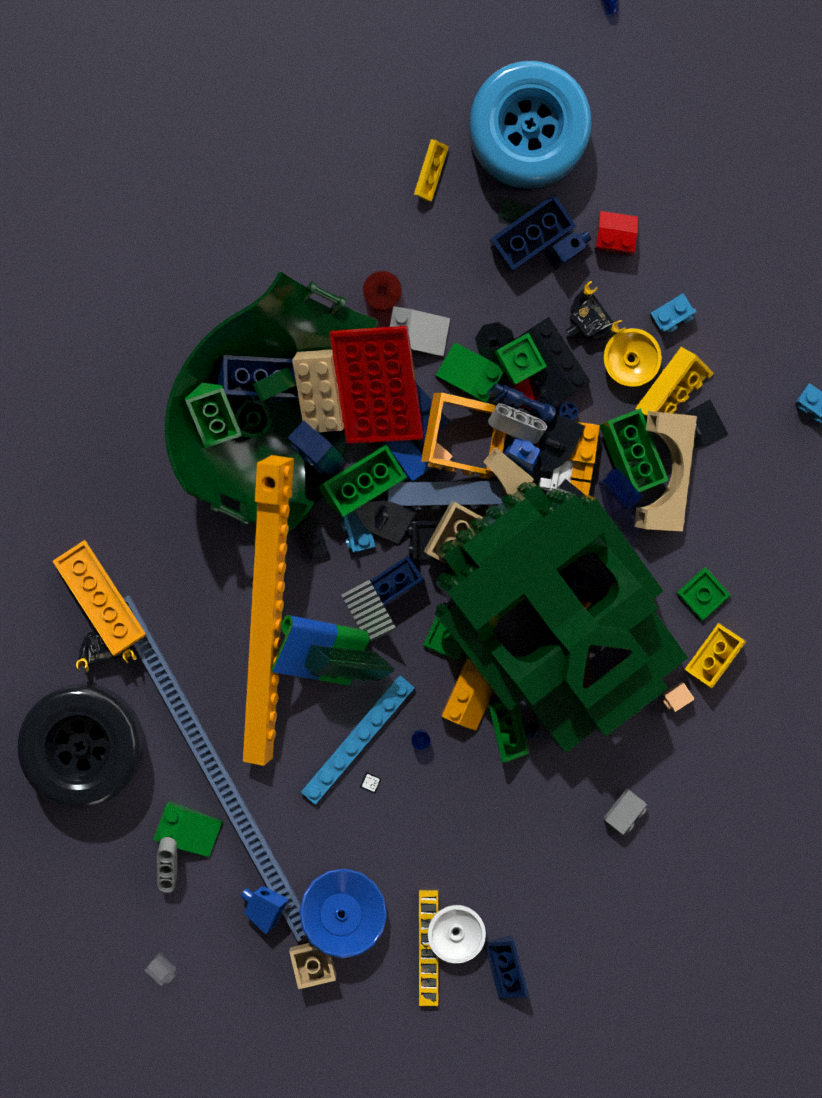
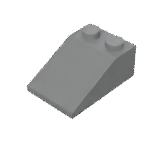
(426, 330)

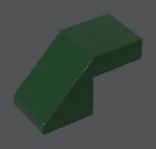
(274, 384)

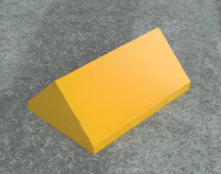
(715, 655)

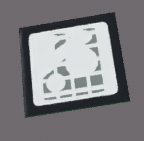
(370, 782)

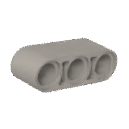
(517, 423)
(167, 865)

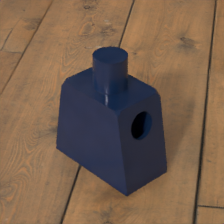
(567, 249)

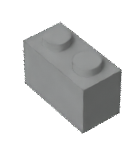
(625, 811)

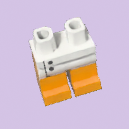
(569, 470)

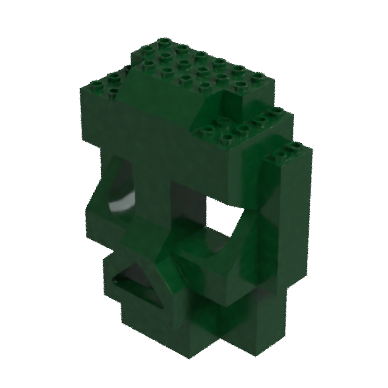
(518, 557)

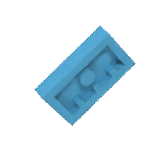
(673, 313)
(811, 402)
(359, 536)

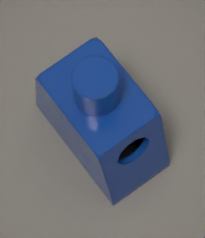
(523, 454)
(264, 907)

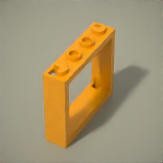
(497, 440)

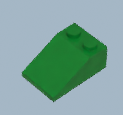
(469, 372)
(189, 829)

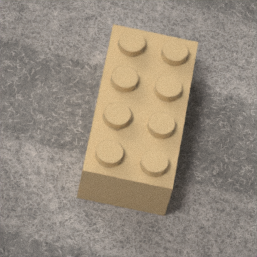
(318, 390)

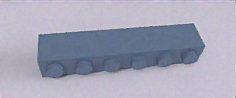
(442, 493)

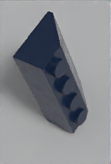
(240, 372)

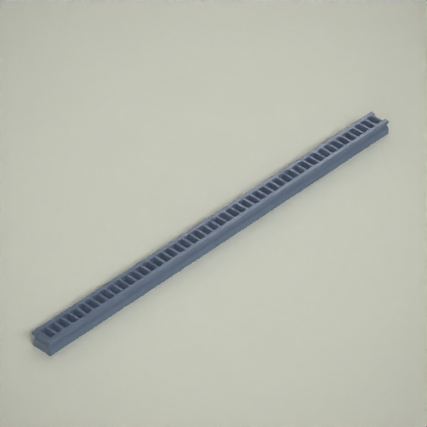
(216, 773)

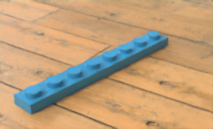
(357, 739)

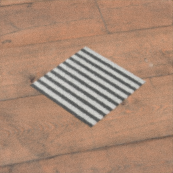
(368, 610)

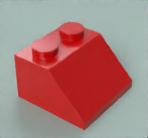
(616, 233)

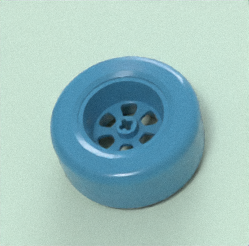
(569, 115)

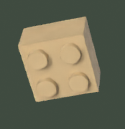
(311, 966)

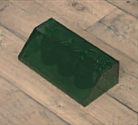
(347, 663)

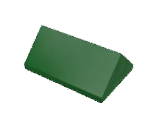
(212, 414)
(508, 731)

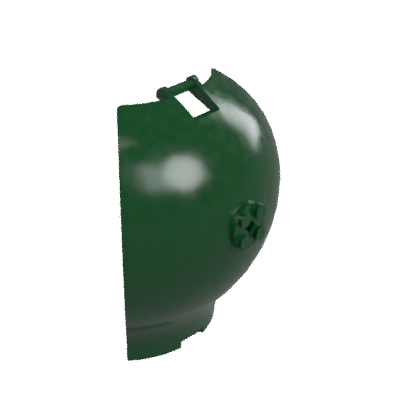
(270, 327)

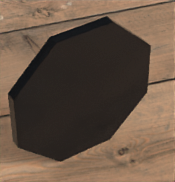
(493, 337)

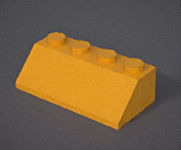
(468, 698)

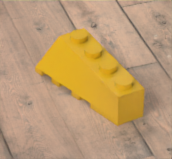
(675, 382)

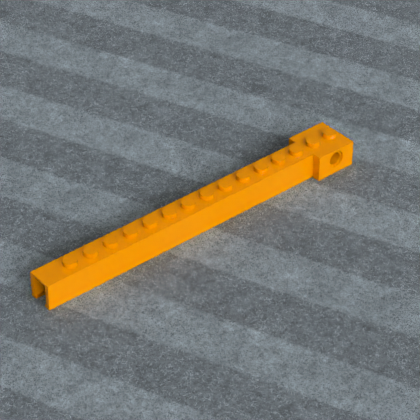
(272, 493)

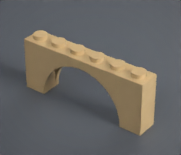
(669, 509)

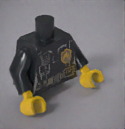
(590, 317)
(95, 650)

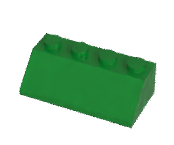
(362, 481)

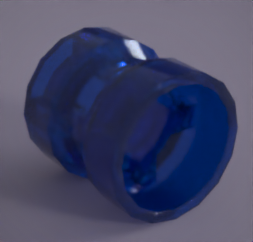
(420, 739)

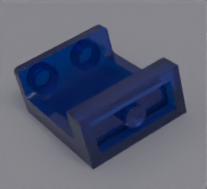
(620, 489)

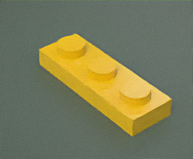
(431, 170)

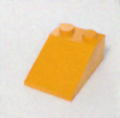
(587, 445)

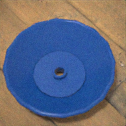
(362, 909)

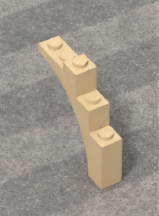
(506, 471)

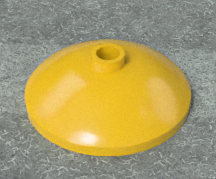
(645, 353)

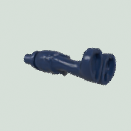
(515, 399)

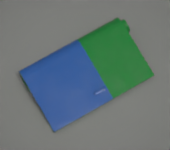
(305, 632)

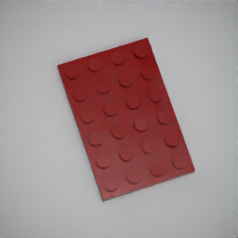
(376, 384)

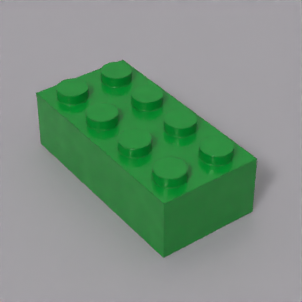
(634, 450)

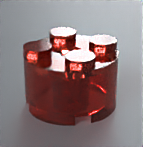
(382, 280)

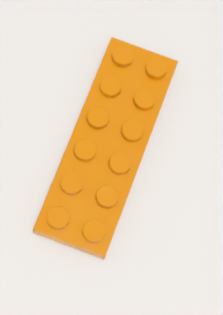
(99, 598)

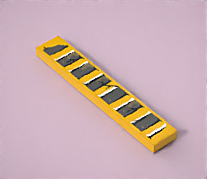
(427, 958)

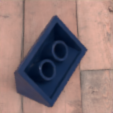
(397, 581)
(506, 968)

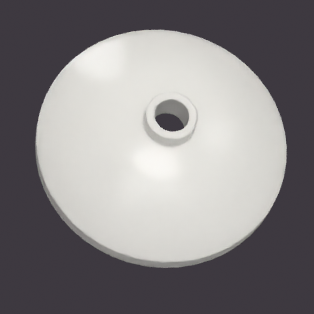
(457, 947)

